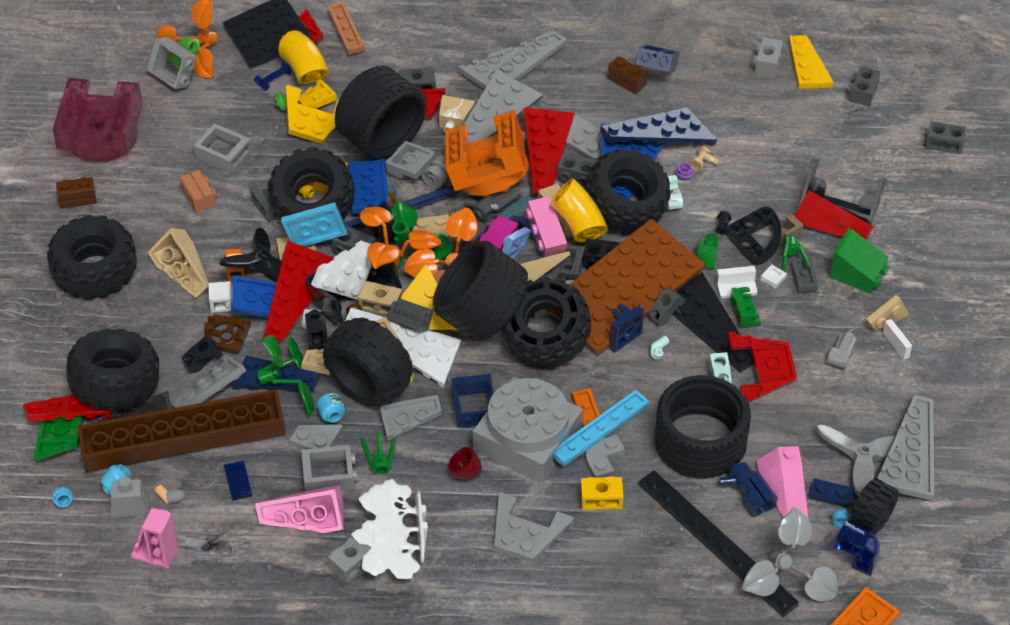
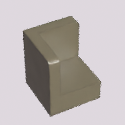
(792, 227)

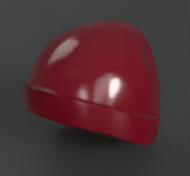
(465, 464)

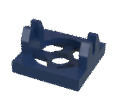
(619, 340)

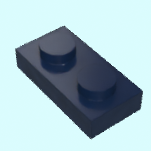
(831, 493)

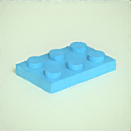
(315, 225)

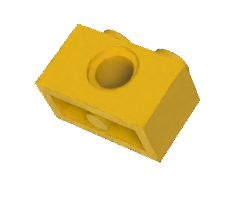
(601, 493)

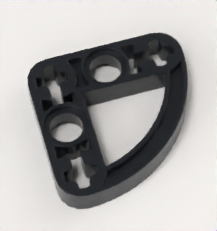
(746, 231)

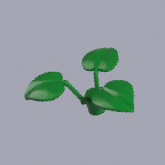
(406, 219)
(272, 372)

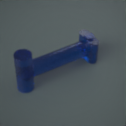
(263, 83)

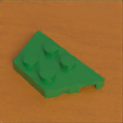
(57, 437)

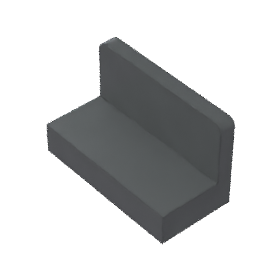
(263, 204)

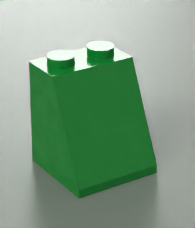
(858, 263)

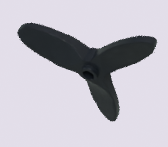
(260, 258)

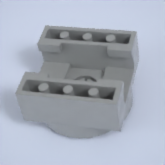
(526, 426)

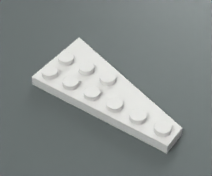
(429, 350)

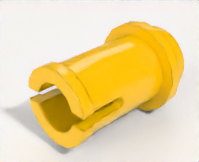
(307, 191)

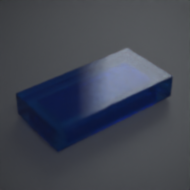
(238, 480)

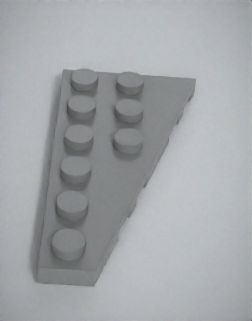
(499, 97)

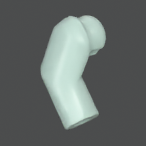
(656, 347)

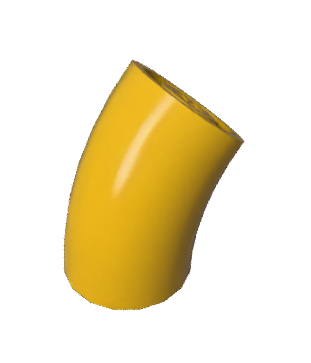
(303, 57)
(579, 211)

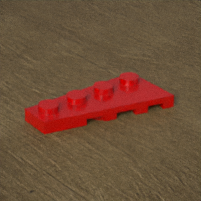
(63, 407)

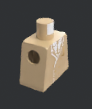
(454, 111)

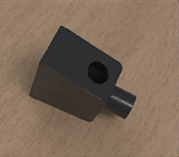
(316, 325)

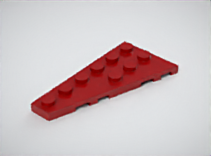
(545, 142)
(291, 290)

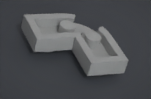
(598, 456)

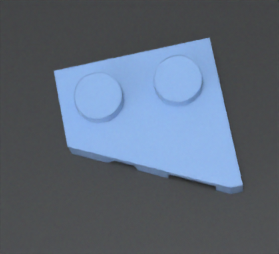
(515, 242)

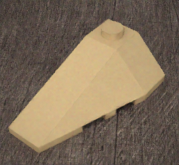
(179, 259)

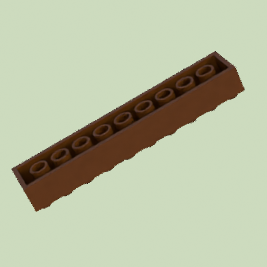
(181, 430)

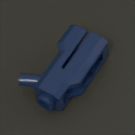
(752, 488)

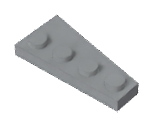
(216, 381)

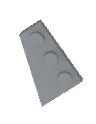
(408, 414)

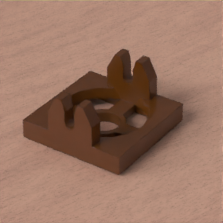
(234, 347)

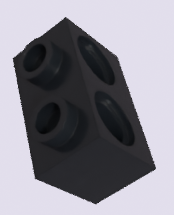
(596, 250)

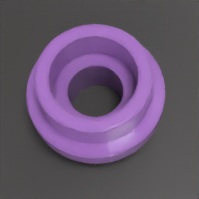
(684, 171)

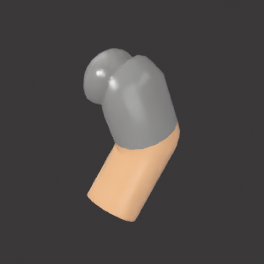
(170, 496)

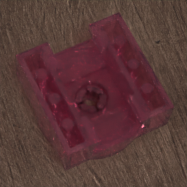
(97, 125)

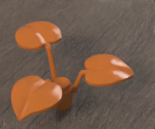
(202, 15)
(460, 226)
(384, 253)

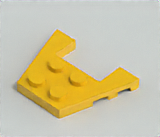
(307, 121)

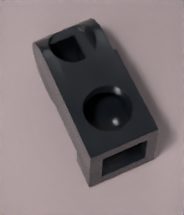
(201, 354)

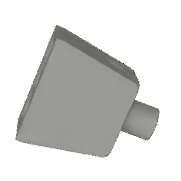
(128, 498)

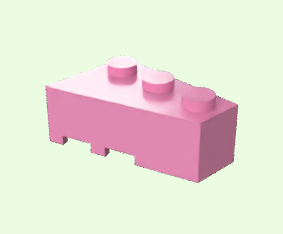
(545, 227)
(156, 539)

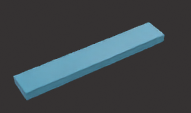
(600, 427)

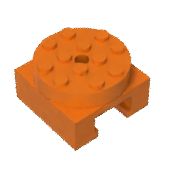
(489, 163)

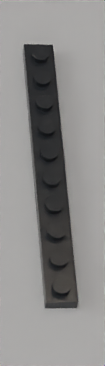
(711, 537)

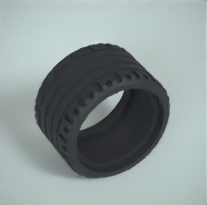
(380, 111)
(480, 291)
(707, 396)

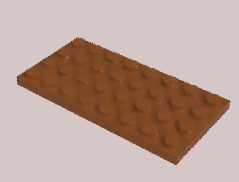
(632, 276)

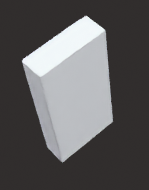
(897, 339)

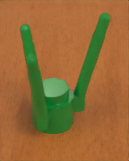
(791, 247)
(380, 463)

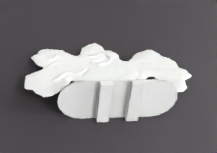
(387, 532)

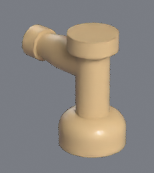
(697, 162)

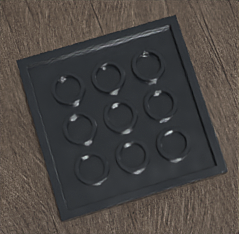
(262, 28)

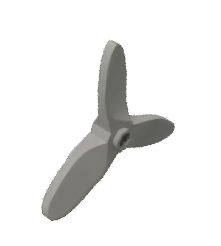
(861, 453)

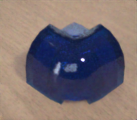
(861, 544)

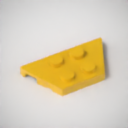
(422, 292)

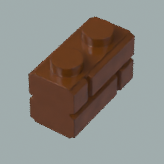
(627, 74)
(76, 192)

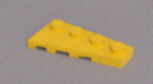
(807, 64)

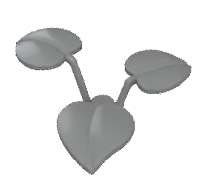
(792, 530)

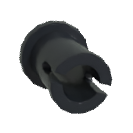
(723, 221)

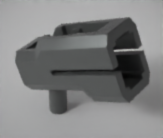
(493, 205)

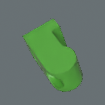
(188, 43)

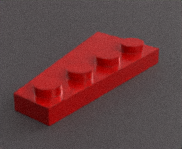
(827, 217)

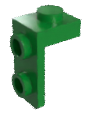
(708, 249)

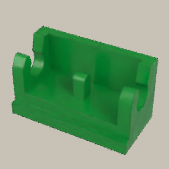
(744, 308)

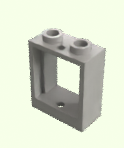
(158, 60)
(233, 159)
(328, 454)

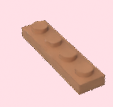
(346, 28)

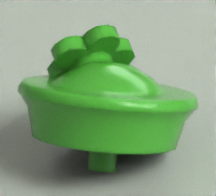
(281, 101)

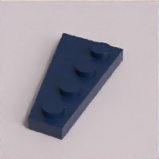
(250, 377)

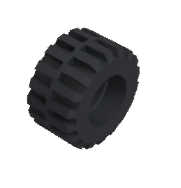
(874, 505)

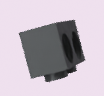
(864, 86)
(945, 137)
(574, 167)
(348, 241)

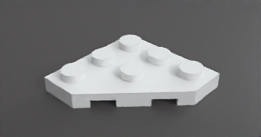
(346, 272)

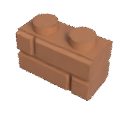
(198, 191)

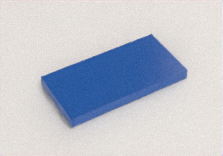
(369, 183)

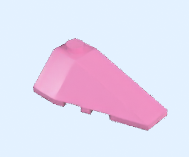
(785, 477)
(310, 510)

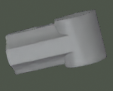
(841, 353)

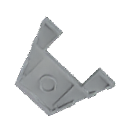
(522, 537)

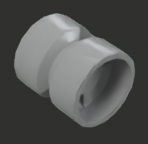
(436, 173)

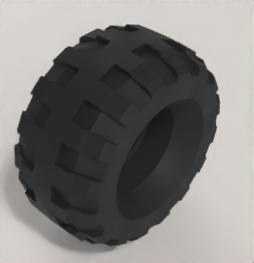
(309, 167)
(636, 173)
(90, 238)
(561, 342)
(367, 362)
(112, 369)

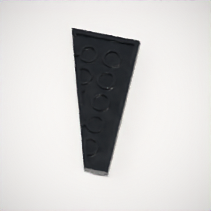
(709, 320)

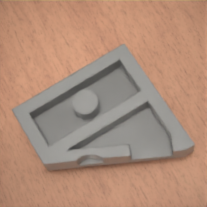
(315, 436)

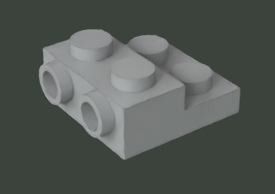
(409, 160)

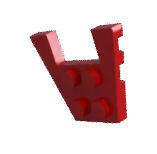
(771, 362)

